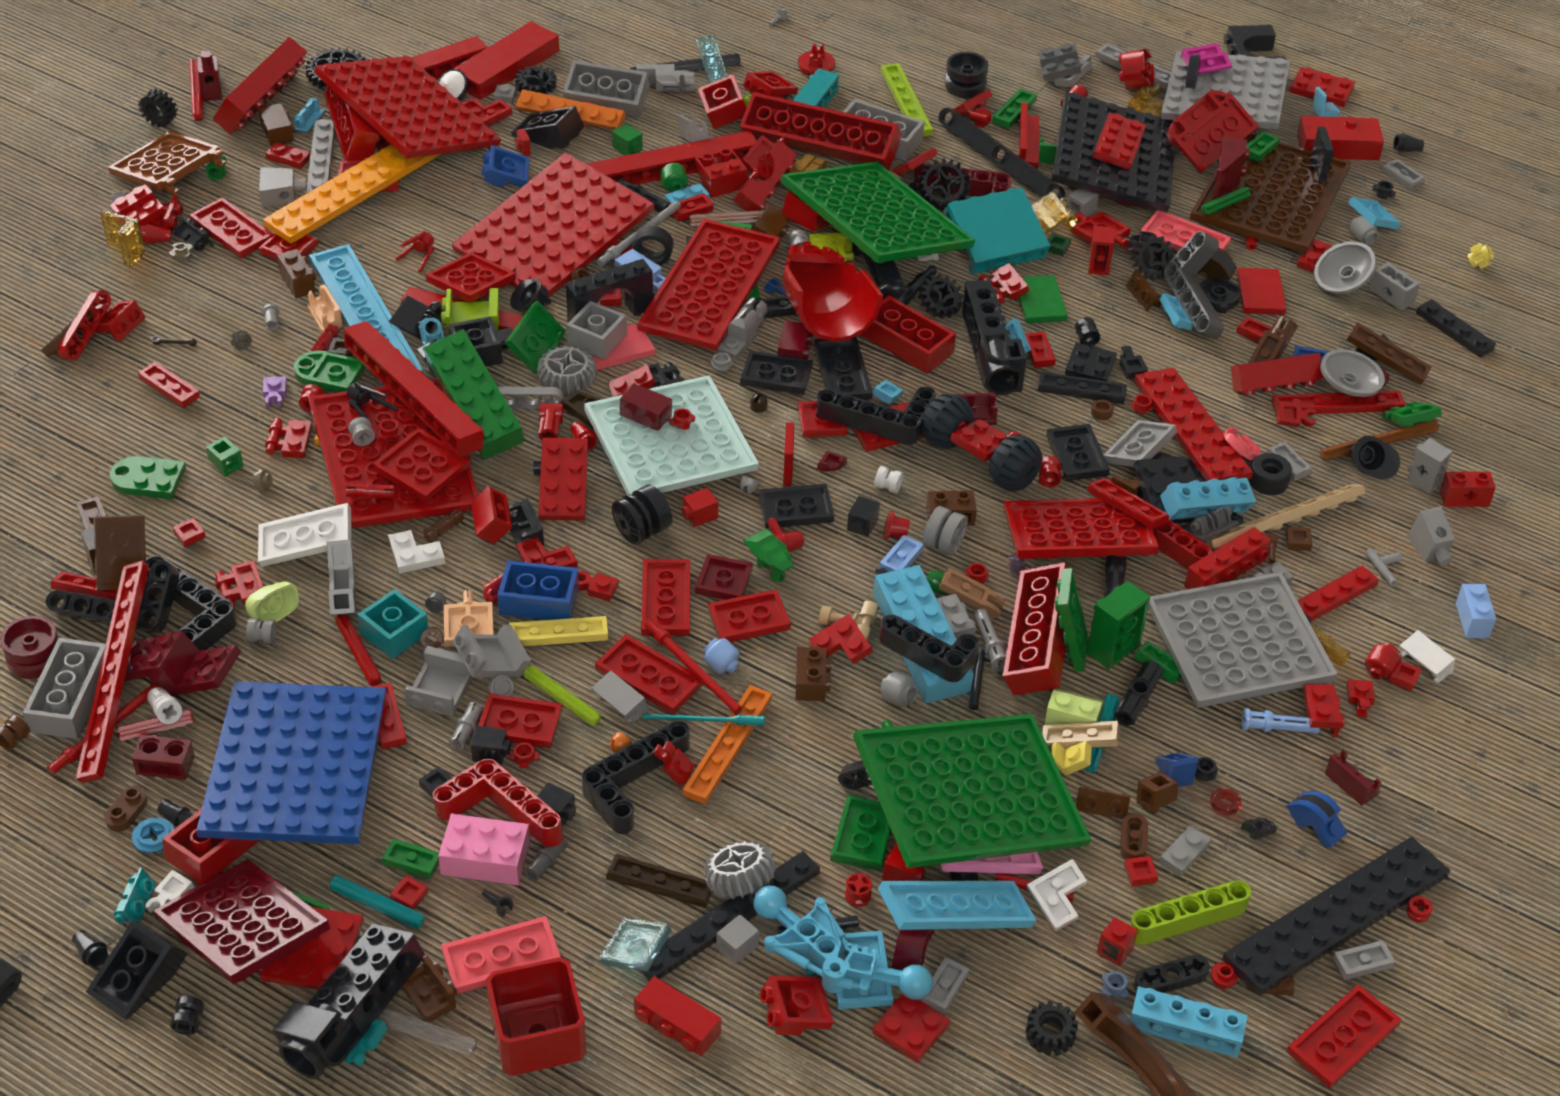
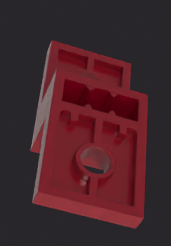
(178, 665)

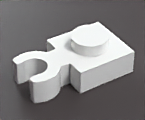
(169, 889)

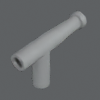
(1381, 562)

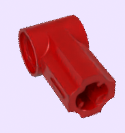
(550, 419)

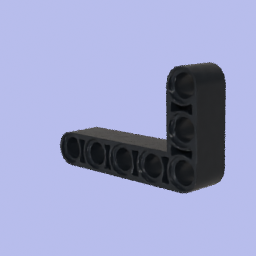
(876, 418)
(148, 606)
(213, 611)
(605, 777)

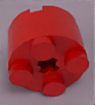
(1136, 69)

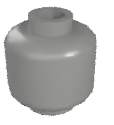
(899, 689)

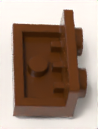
(430, 990)

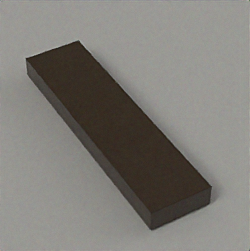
(659, 880)

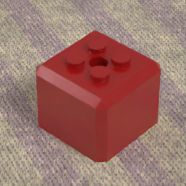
(533, 999)

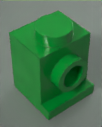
(225, 456)

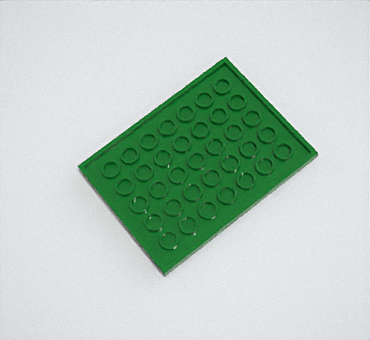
(877, 211)
(970, 789)

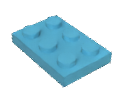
(880, 993)

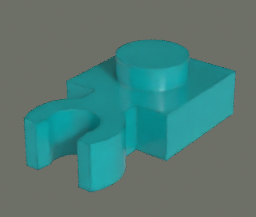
(368, 1042)

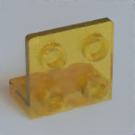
(125, 234)

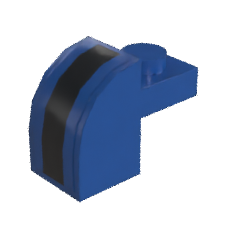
(1320, 812)

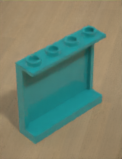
(1002, 229)

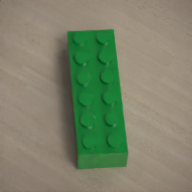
(474, 391)

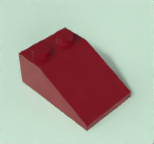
(1230, 165)

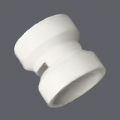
(888, 479)

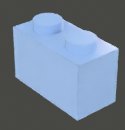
(1475, 611)

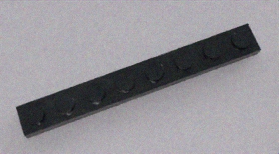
(704, 930)

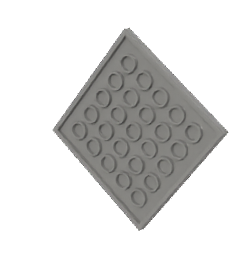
(1253, 81)
(1240, 639)

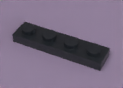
(1456, 328)

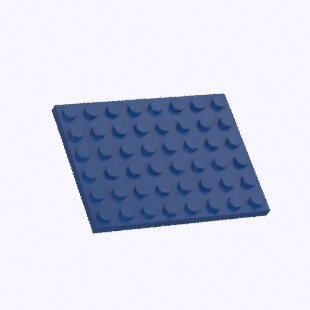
(293, 763)

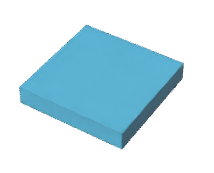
(1374, 213)

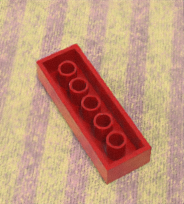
(260, 86)
(353, 132)
(1035, 637)

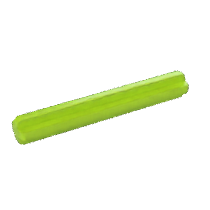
(562, 695)

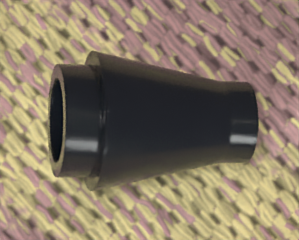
(1406, 143)
(90, 949)

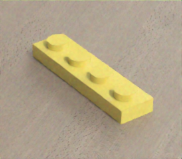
(561, 631)

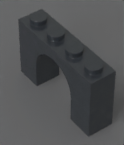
(1250, 38)
(633, 277)

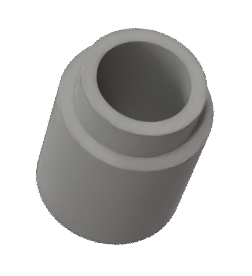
(1363, 230)

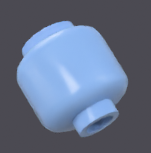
(721, 656)

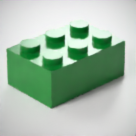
(1118, 624)

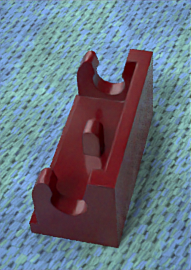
(983, 406)
(1351, 779)

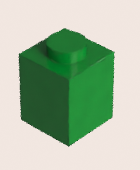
(627, 140)

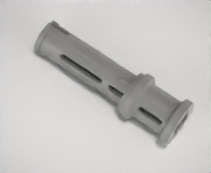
(983, 620)

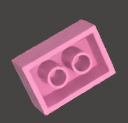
(484, 849)

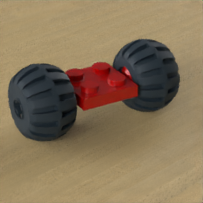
(1013, 458)

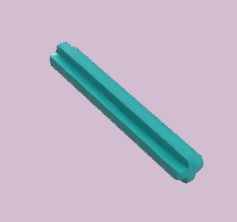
(1107, 714)
(377, 902)

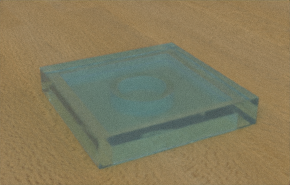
(635, 944)

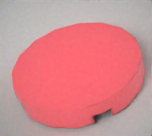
(1242, 444)

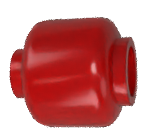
(1382, 661)

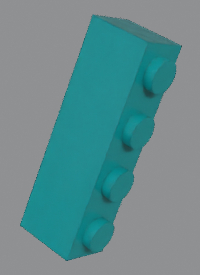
(819, 88)

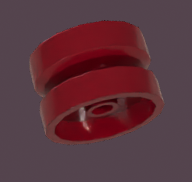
(28, 645)

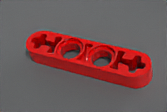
(98, 312)

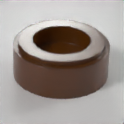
(1102, 409)

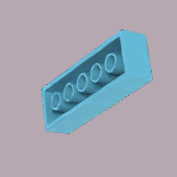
(912, 599)

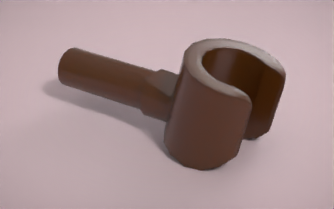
(1274, 539)

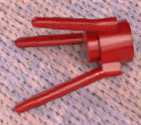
(422, 243)

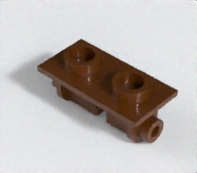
(1143, 291)
(1102, 803)

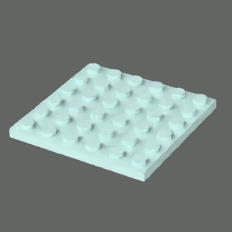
(674, 456)

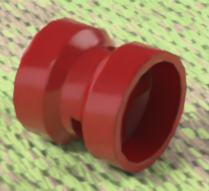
(1050, 472)

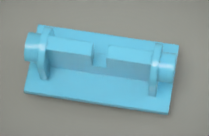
(306, 118)

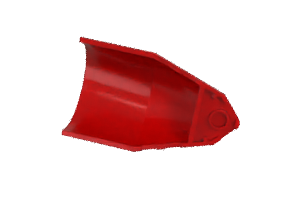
(829, 293)

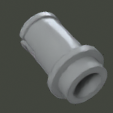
(271, 314)

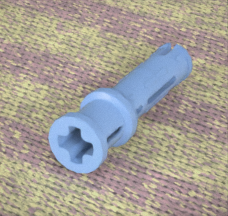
(1267, 721)

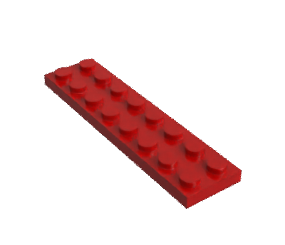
(1195, 427)

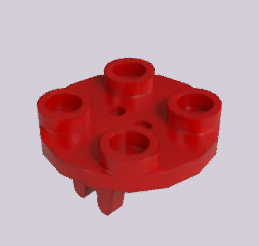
(815, 59)

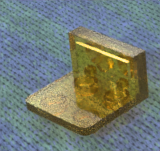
(1053, 212)

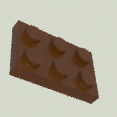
(117, 544)

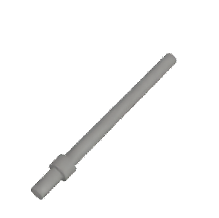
(615, 251)

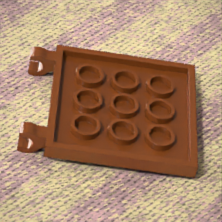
(166, 161)

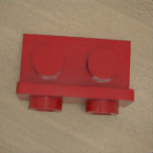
(171, 217)
(121, 319)

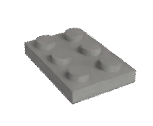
(1140, 443)

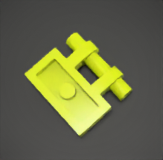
(835, 241)

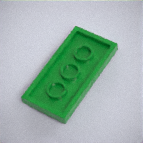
(1072, 619)

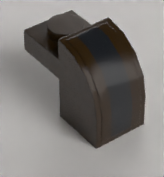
(1219, 266)

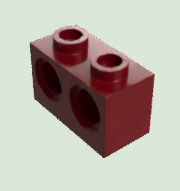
(163, 757)

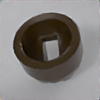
(762, 403)

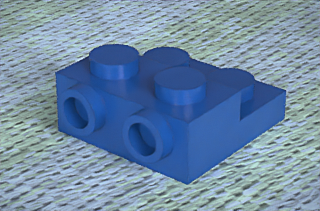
(505, 166)

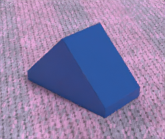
(1178, 767)

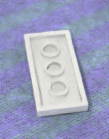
(302, 534)

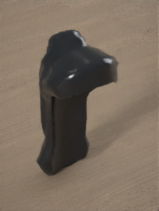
(906, 293)

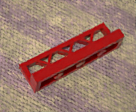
(1028, 137)

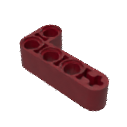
(911, 948)

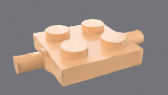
(469, 612)

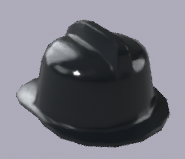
(529, 292)
(1375, 457)

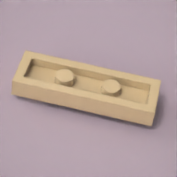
(1095, 733)

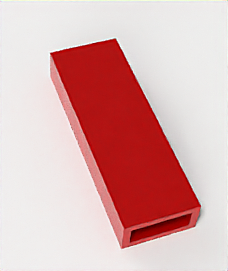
(505, 58)

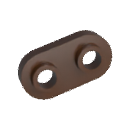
(128, 805)
(1134, 839)

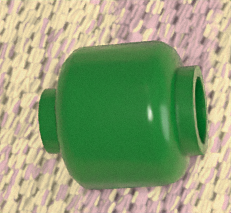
(674, 177)

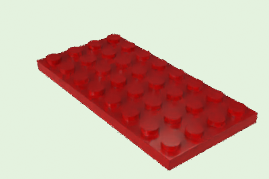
(709, 284)

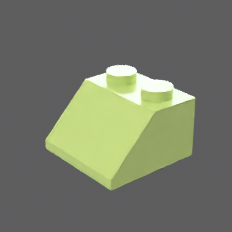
(1071, 708)

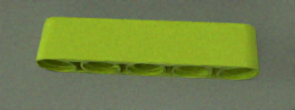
(1190, 912)

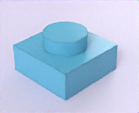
(887, 392)

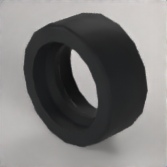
(658, 234)

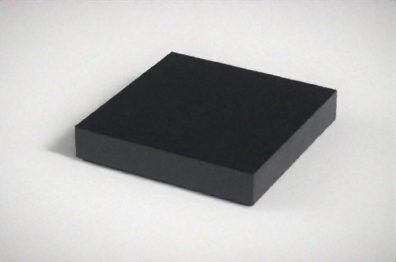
(1321, 154)

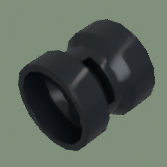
(1087, 331)
(186, 1019)

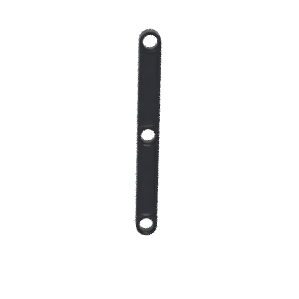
(990, 147)

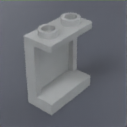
(492, 653)
(439, 683)

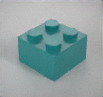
(393, 623)

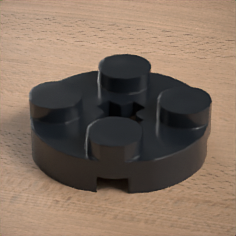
(1229, 290)

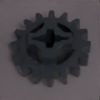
(536, 80)
(1144, 256)
(940, 296)

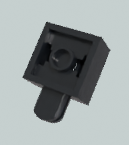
(484, 338)

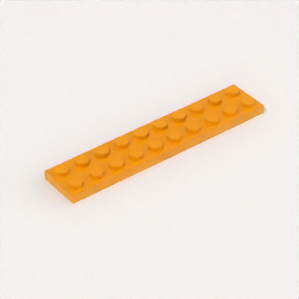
(342, 193)

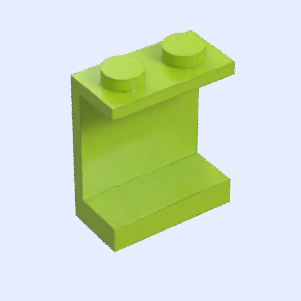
(467, 311)

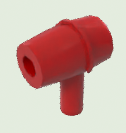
(792, 540)

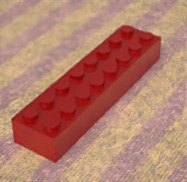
(822, 130)

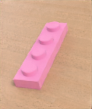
(1013, 864)

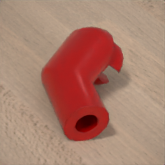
(490, 590)

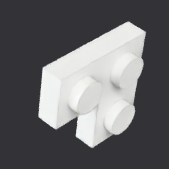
(412, 557)
(1051, 892)

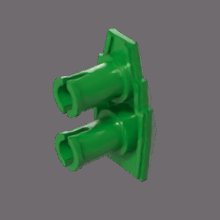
(770, 552)

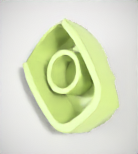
(273, 601)

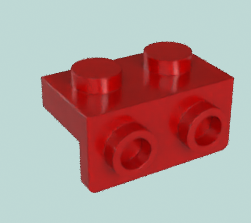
(1323, 707)

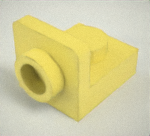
(1072, 758)

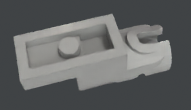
(667, 78)
(743, 329)

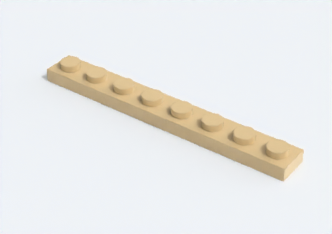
(1290, 514)

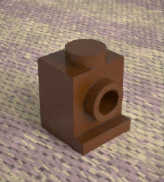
(1156, 791)

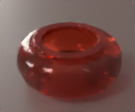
(1228, 794)

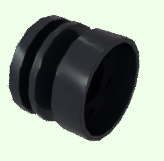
(641, 514)

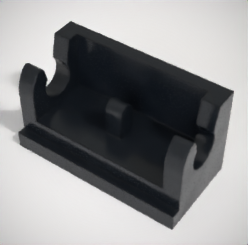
(525, 522)

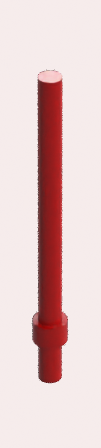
(663, 637)
(71, 753)

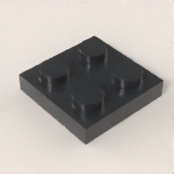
(1090, 362)

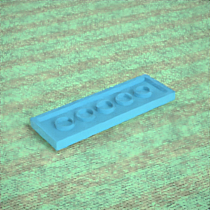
(956, 904)

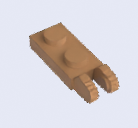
(971, 592)

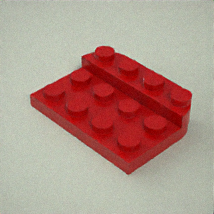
(1203, 125)

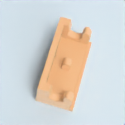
(324, 309)

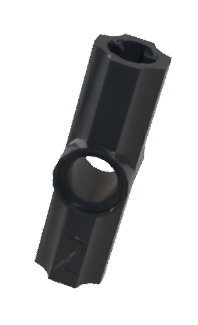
(1138, 693)

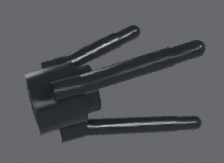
(361, 395)

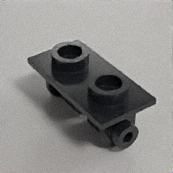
(198, 237)

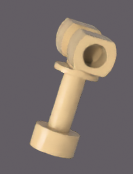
(863, 620)

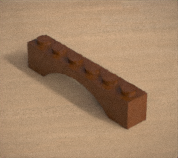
(1120, 1033)

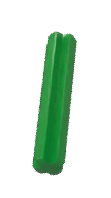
(1225, 201)

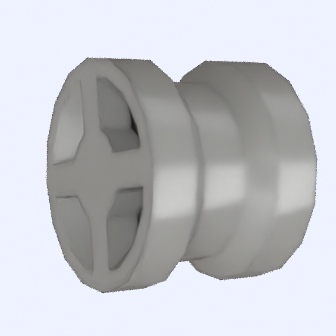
(361, 431)

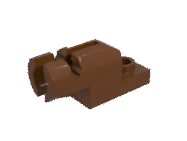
(1274, 341)

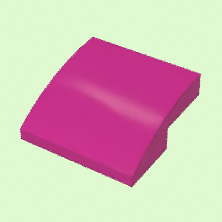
(1211, 58)

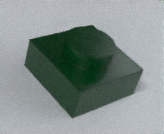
(1058, 244)

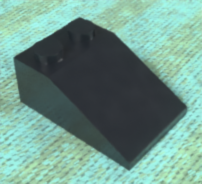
(552, 127)
(135, 970)

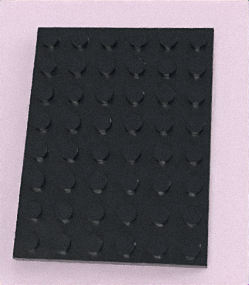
(1151, 172)

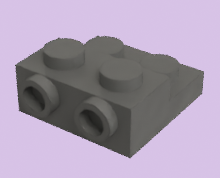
(1059, 62)

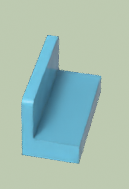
(1324, 108)

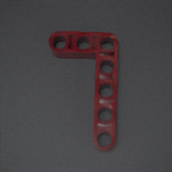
(981, 181)

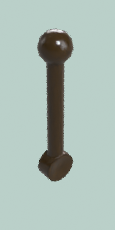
(157, 340)

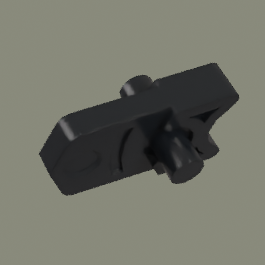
(1259, 827)

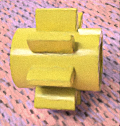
(1480, 256)

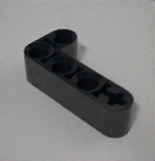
(880, 271)
(927, 650)

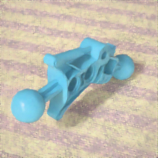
(826, 935)

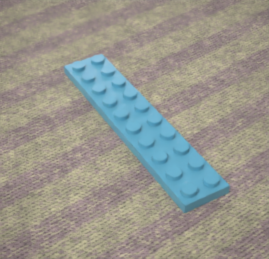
(357, 296)

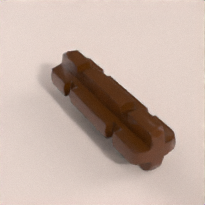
(443, 525)

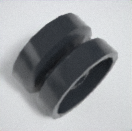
(966, 74)

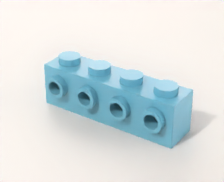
(1201, 498)
(1188, 1021)

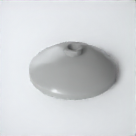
(1345, 267)
(1352, 373)

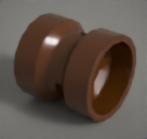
(12, 731)

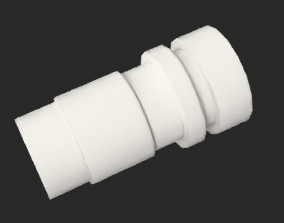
(164, 705)

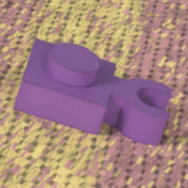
(274, 390)

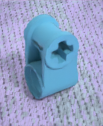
(427, 337)

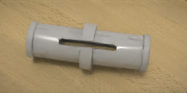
(466, 725)

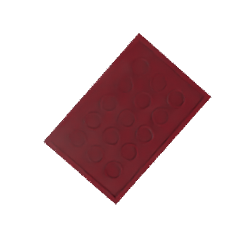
(241, 921)

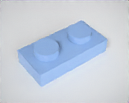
(902, 554)

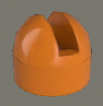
(619, 742)

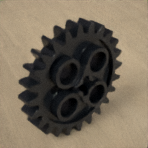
(329, 57)

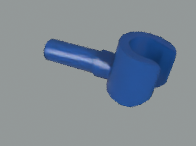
(774, 285)

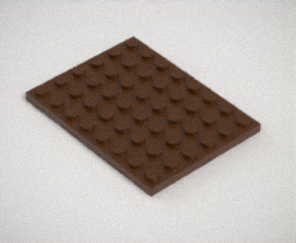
(1284, 198)

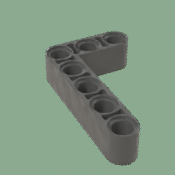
(1181, 278)

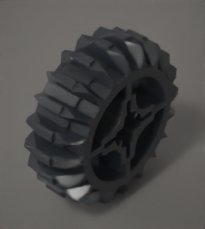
(951, 182)

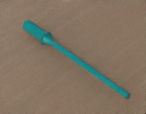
(739, 719)

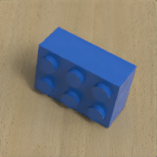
(538, 591)

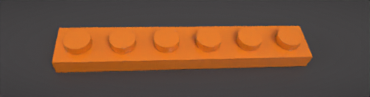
(590, 114)
(725, 748)

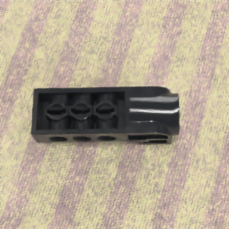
(991, 343)
(348, 1002)

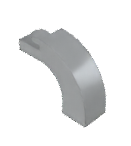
(341, 577)

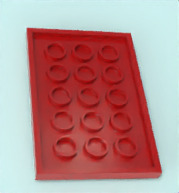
(1075, 529)

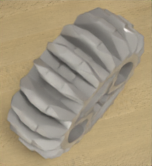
(567, 369)
(739, 869)

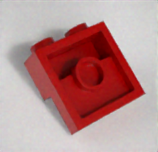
(769, 84)
(139, 205)
(795, 1004)

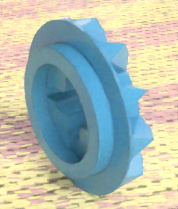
(141, 834)

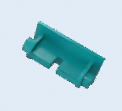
(138, 893)

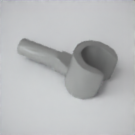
(781, 15)

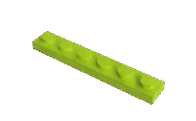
(905, 95)

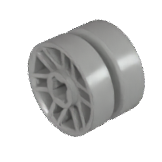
(945, 530)

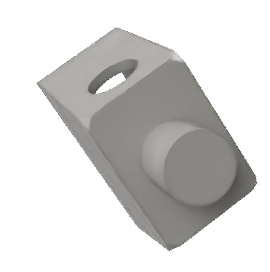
(279, 186)
(1432, 536)

